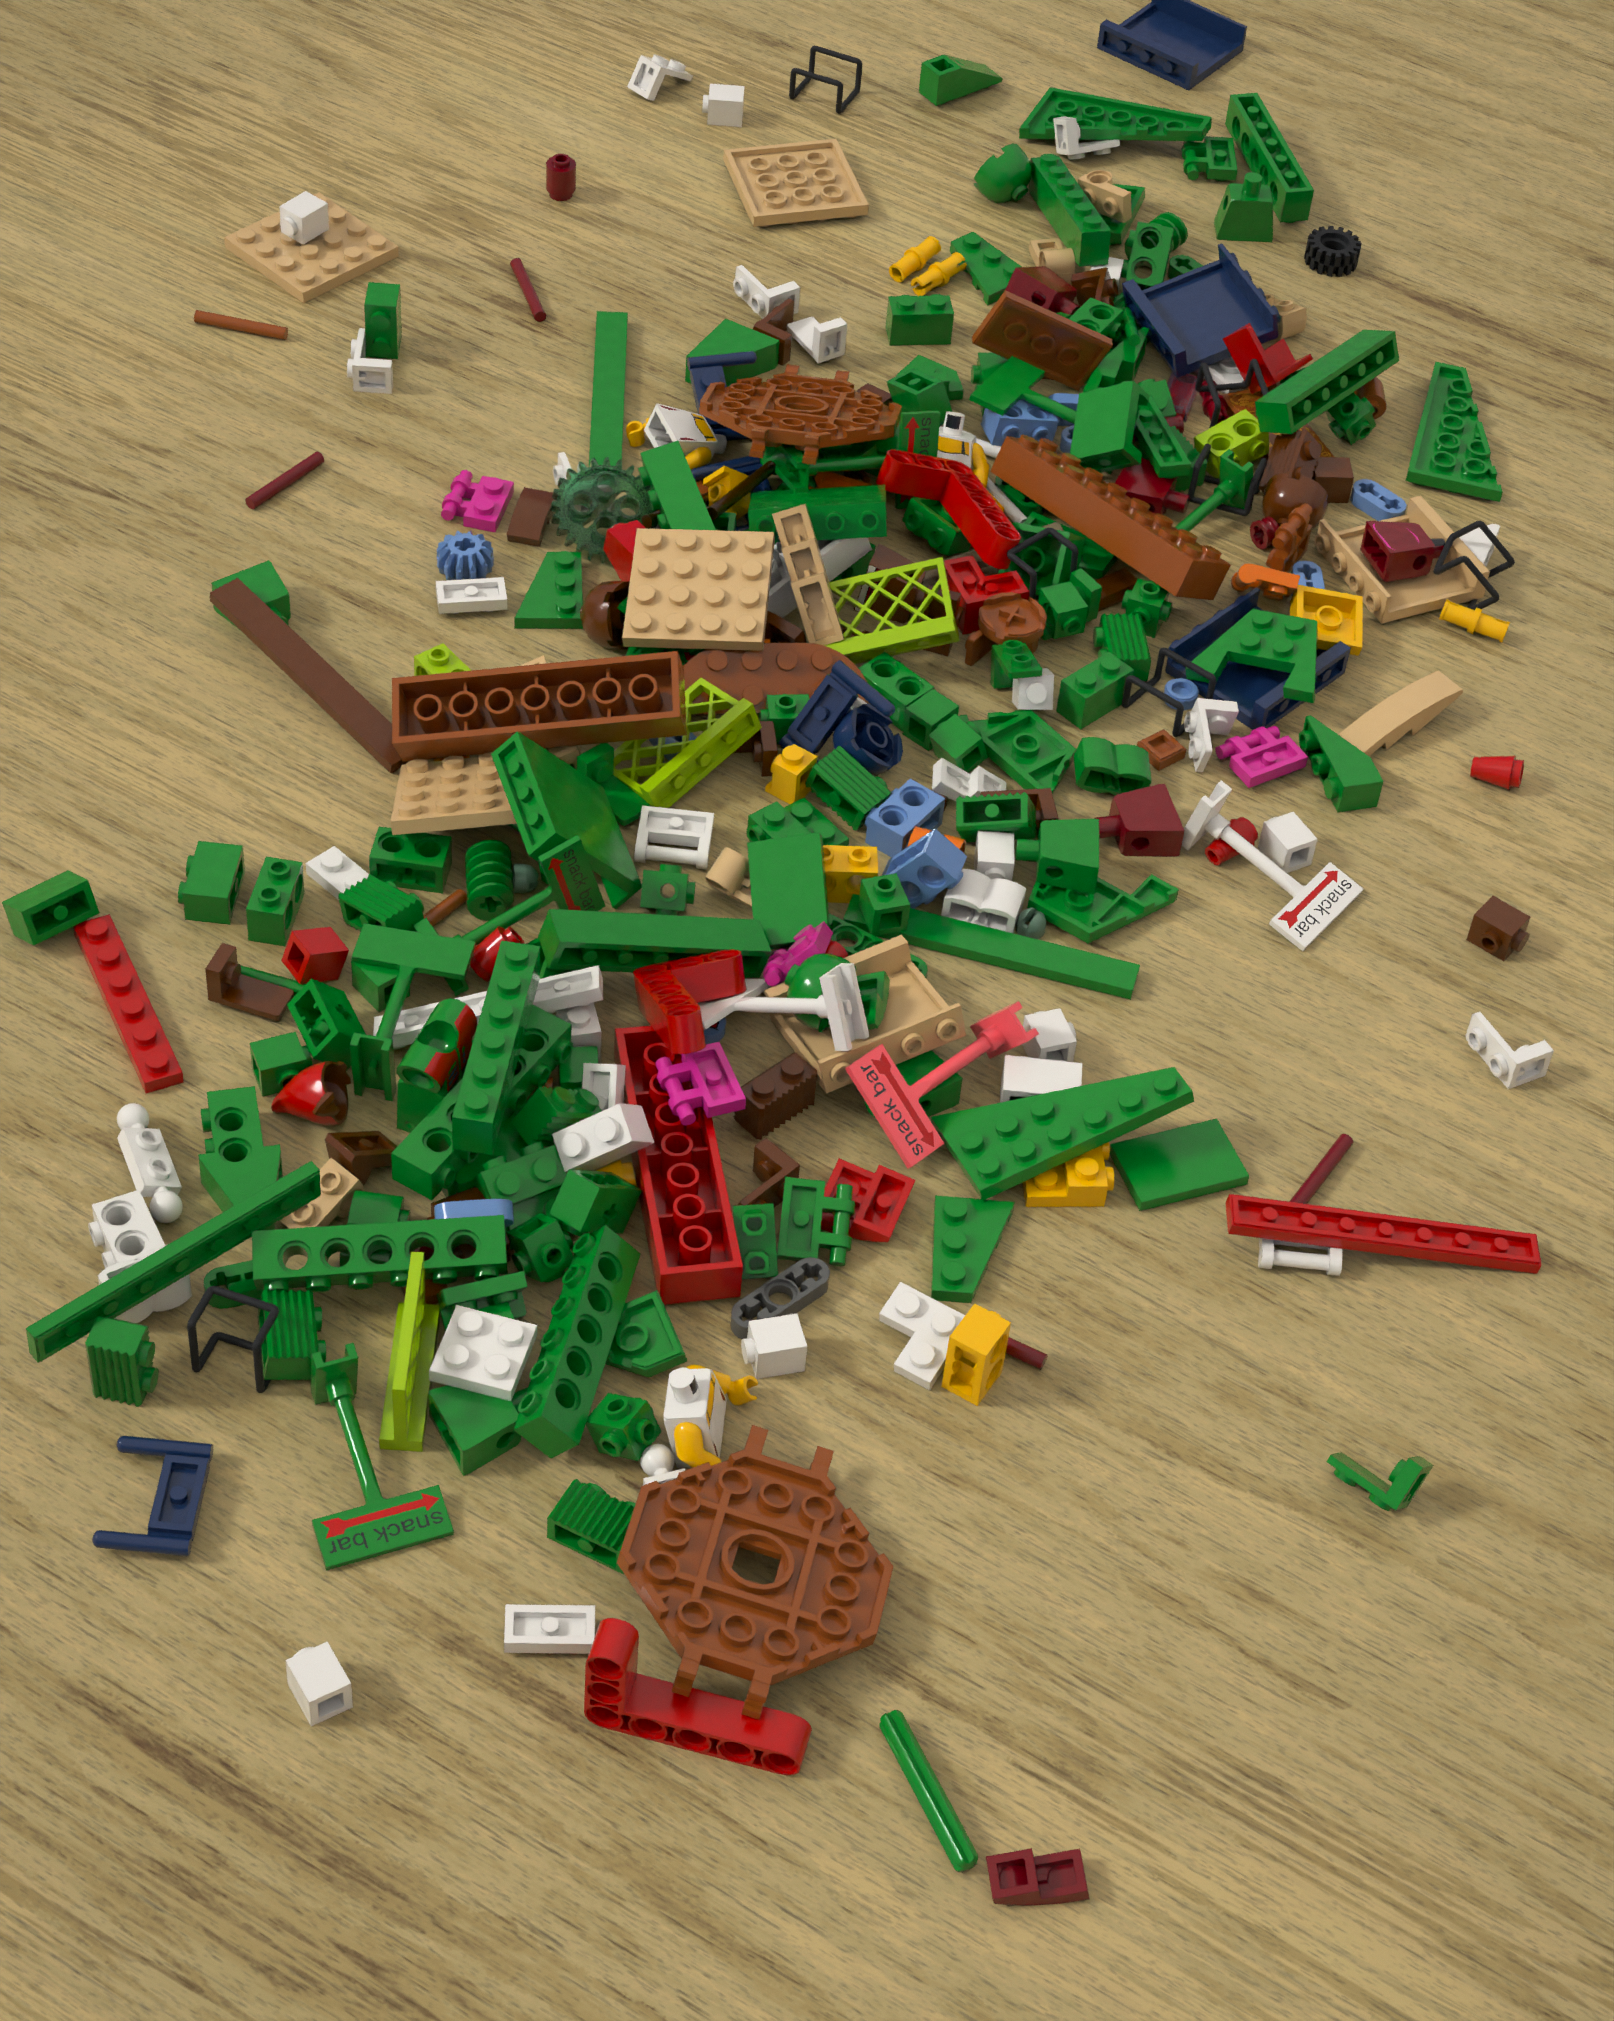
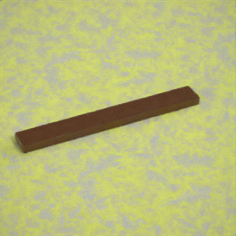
(308, 671)

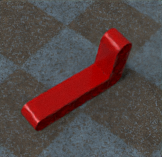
(961, 496)
(672, 989)
(699, 1723)

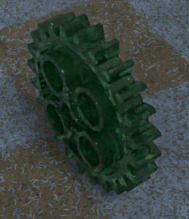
(583, 489)

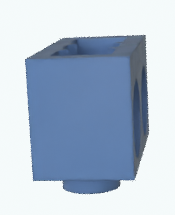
(1020, 419)
(894, 820)
(927, 867)

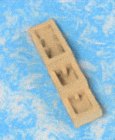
(808, 575)
(1402, 713)

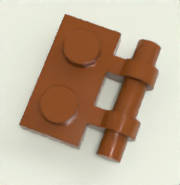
(1291, 540)

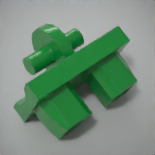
(756, 1239)

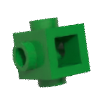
(1351, 418)
(1150, 602)
(652, 890)
(541, 1248)
(623, 1426)

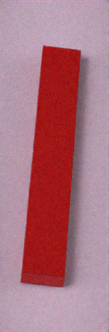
(1382, 1233)

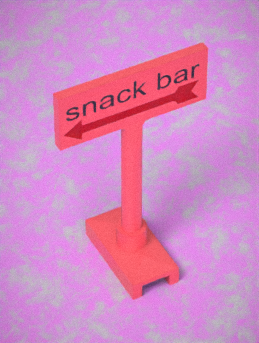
(897, 1103)

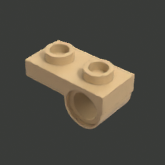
(1105, 197)
(1053, 256)
(1292, 317)
(731, 876)
(335, 1199)

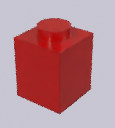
(315, 955)

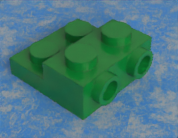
(932, 522)
(793, 820)
(527, 1181)

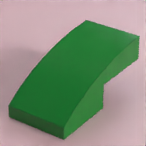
(874, 996)

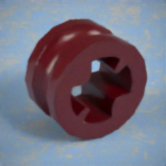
(1263, 532)

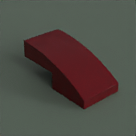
(1037, 1880)

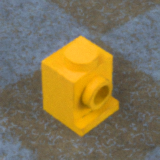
(721, 483)
(790, 774)

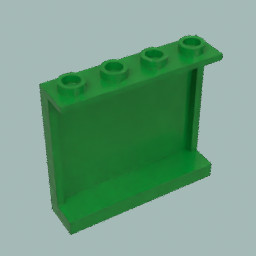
(833, 511)
(560, 802)

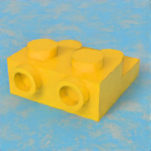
(1336, 613)
(1074, 1183)

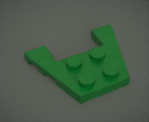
(1271, 643)
(1101, 913)

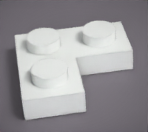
(929, 1327)

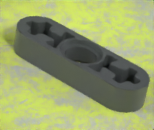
(787, 1283)

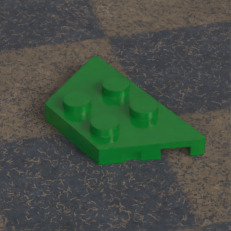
(1025, 748)

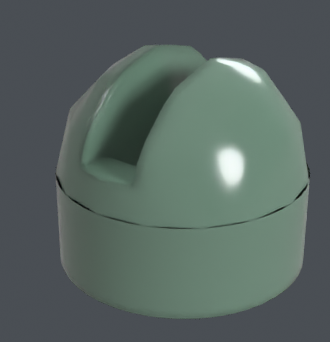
(524, 878)
(1037, 923)

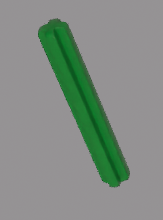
(928, 1791)

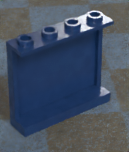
(1174, 40)
(1198, 310)
(1252, 687)

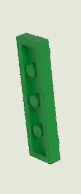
(1160, 442)

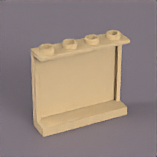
(1406, 596)
(912, 1024)

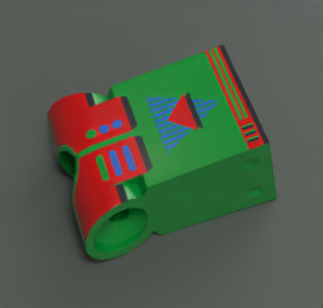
(434, 1061)

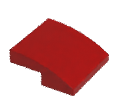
(877, 1200)

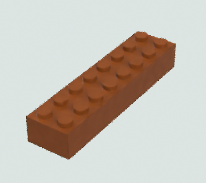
(1111, 518)
(545, 702)

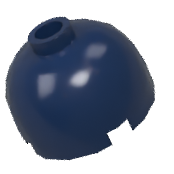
(869, 739)

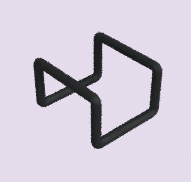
(811, 75)
(1204, 371)
(1253, 489)
(1440, 568)
(1033, 575)
(1145, 687)
(198, 1361)

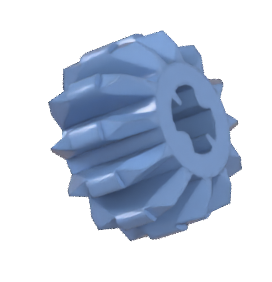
(465, 556)

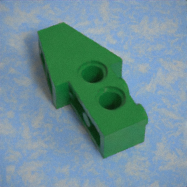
(235, 1156)

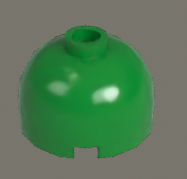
(1005, 176)
(805, 983)

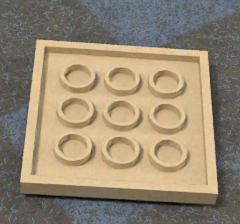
(795, 182)
(318, 265)
(699, 589)
(449, 796)

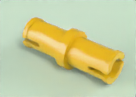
(915, 259)
(938, 274)
(1474, 620)

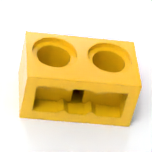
(846, 868)
(976, 1354)

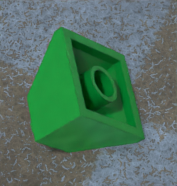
(1046, 557)

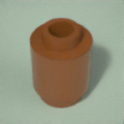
(1375, 395)

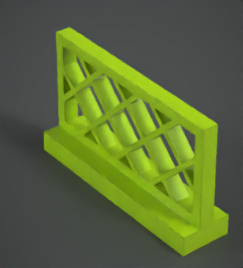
(896, 639)
(694, 757)
(410, 1361)

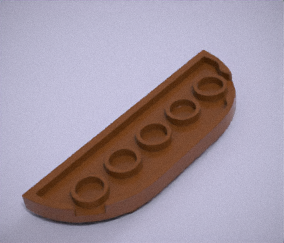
(755, 674)

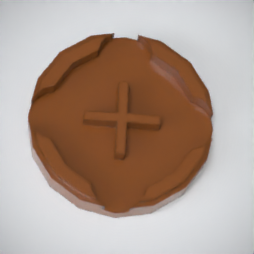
(1011, 618)

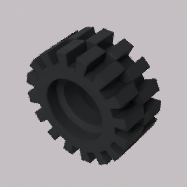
(1332, 251)

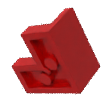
(1274, 361)
(968, 579)

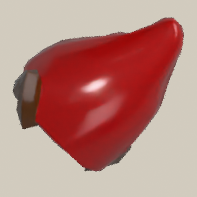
(316, 1094)

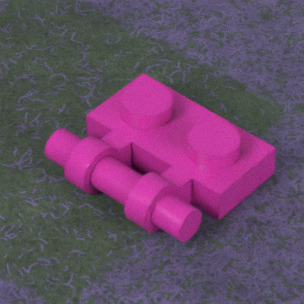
(487, 501)
(1262, 755)
(808, 943)
(712, 1079)

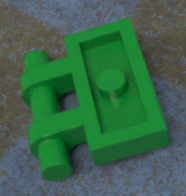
(1212, 156)
(802, 1219)

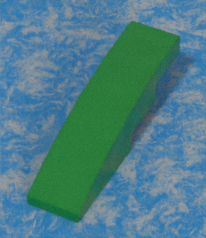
(1119, 364)

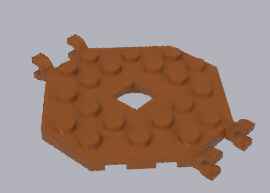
(800, 412)
(824, 1589)

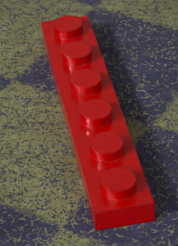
(128, 1004)

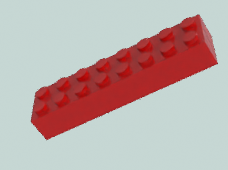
(681, 1183)

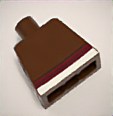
(885, 559)

